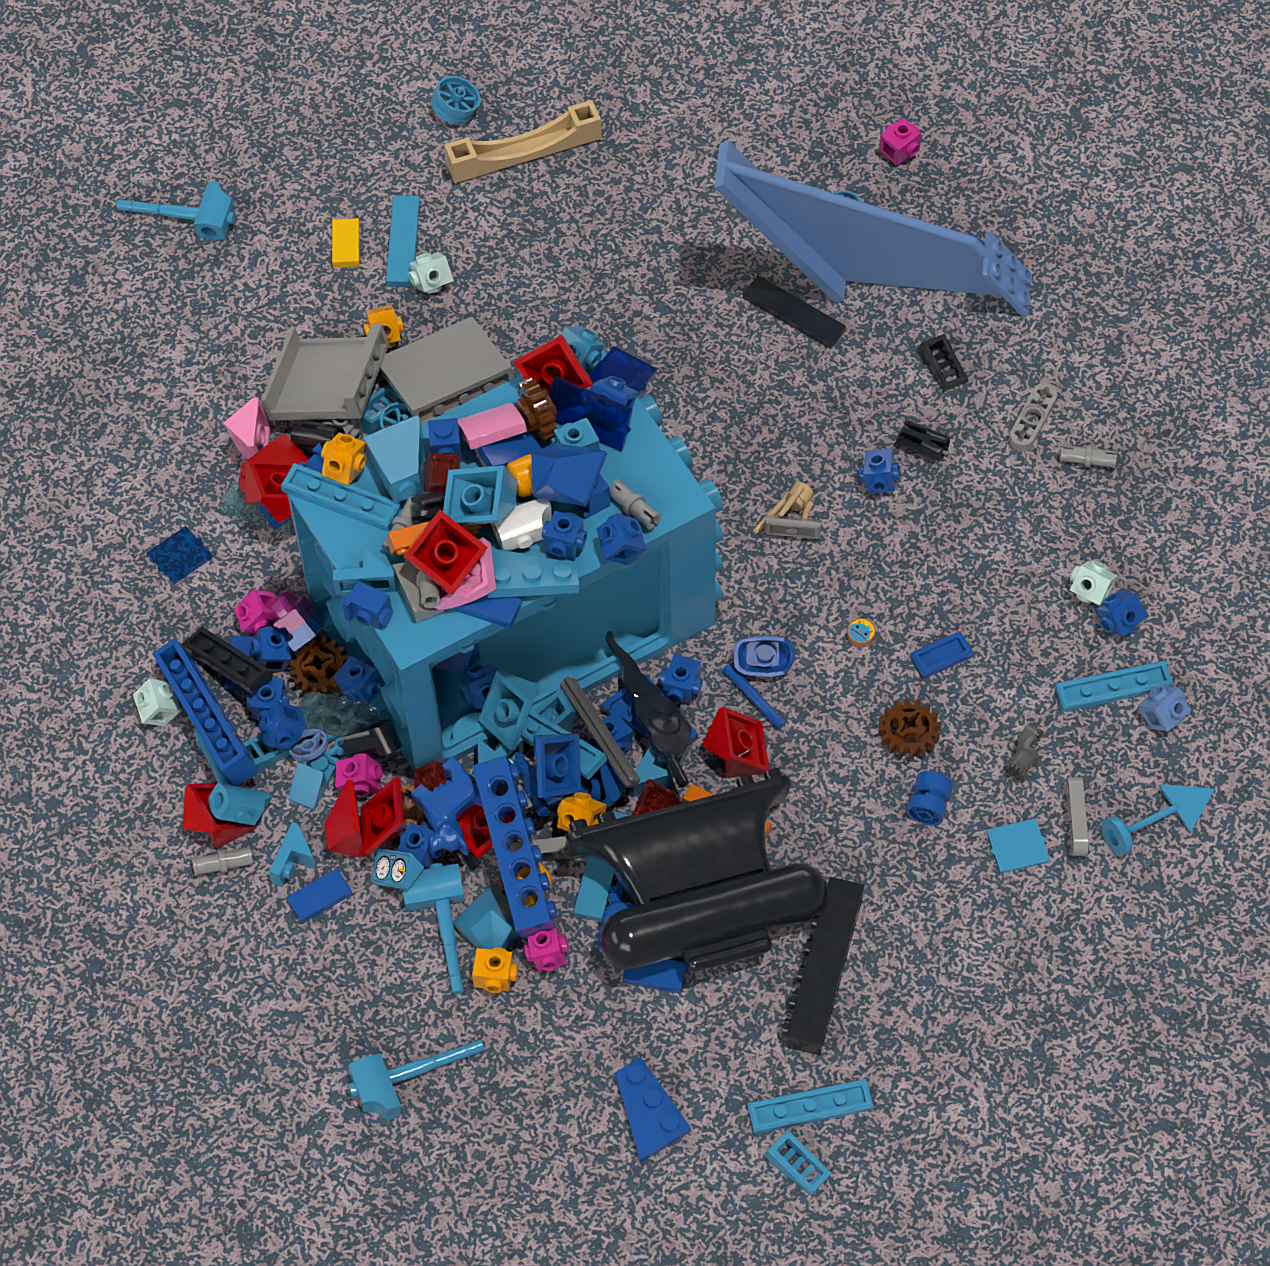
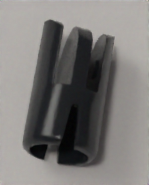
(311, 433)
(930, 441)
(427, 506)

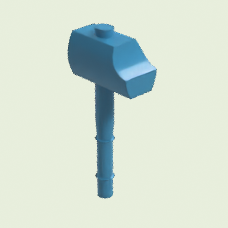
(211, 217)
(231, 801)
(439, 888)
(374, 1083)

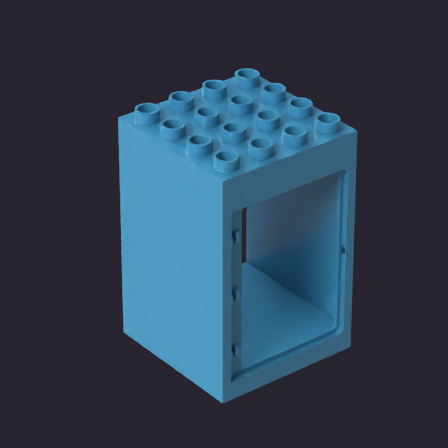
(645, 604)

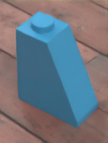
(398, 457)

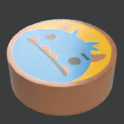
(861, 632)

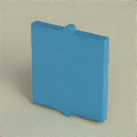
(1018, 846)

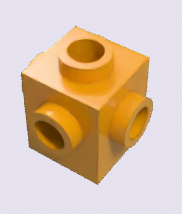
(386, 317)
(343, 458)
(579, 807)
(494, 969)

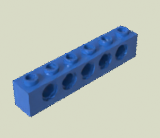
(205, 712)
(489, 778)

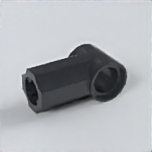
(377, 738)

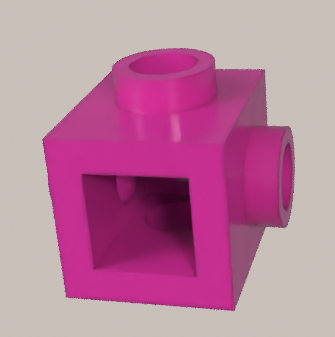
(900, 141)
(254, 611)
(364, 772)
(547, 949)

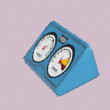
(395, 869)

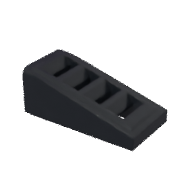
(941, 342)

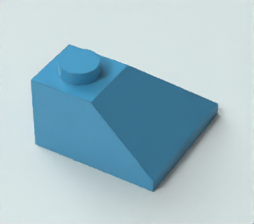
(480, 494)

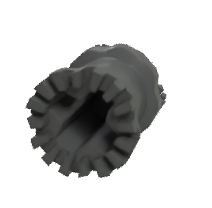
(1025, 754)

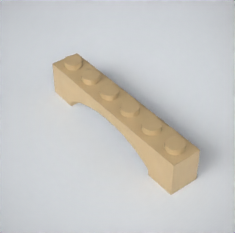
(474, 158)

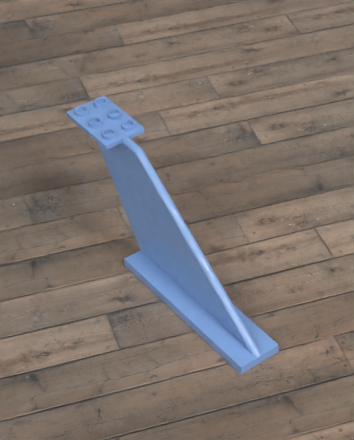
(854, 241)

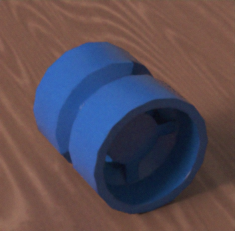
(930, 797)

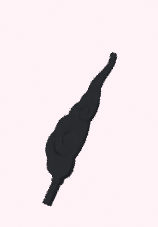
(657, 714)

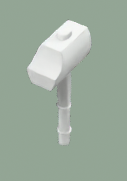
(522, 524)

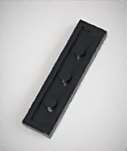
(794, 312)
(227, 660)

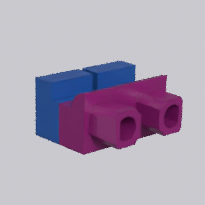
(297, 617)

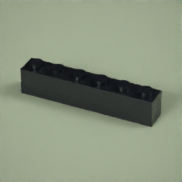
(824, 967)

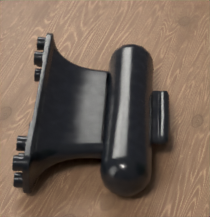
(699, 878)

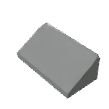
(793, 526)
(406, 578)

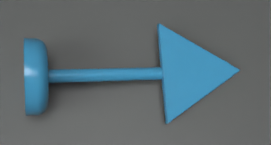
(1184, 800)

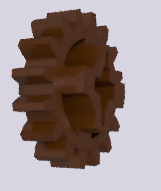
(537, 409)
(307, 662)
(909, 740)

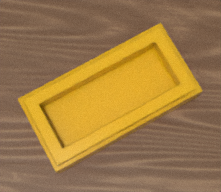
(345, 243)

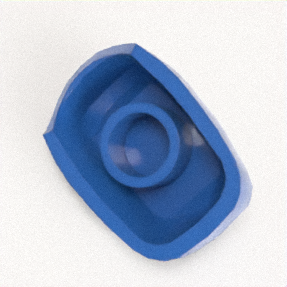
(764, 655)

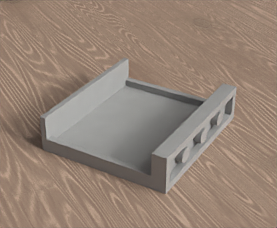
(445, 369)
(324, 376)

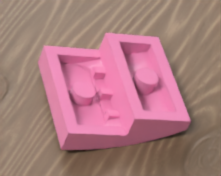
(491, 425)
(475, 585)

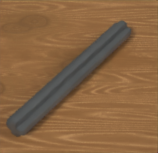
(600, 732)

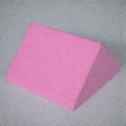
(249, 428)

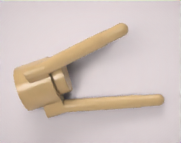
(795, 499)

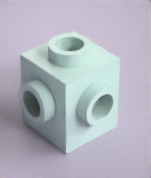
(430, 272)
(1092, 582)
(156, 702)

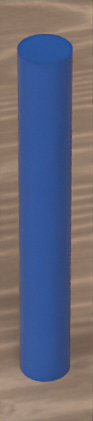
(761, 704)

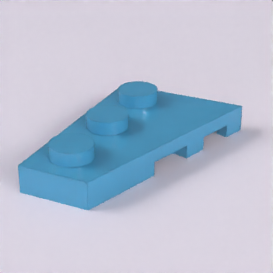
(531, 575)

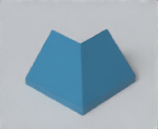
(508, 707)
(488, 921)

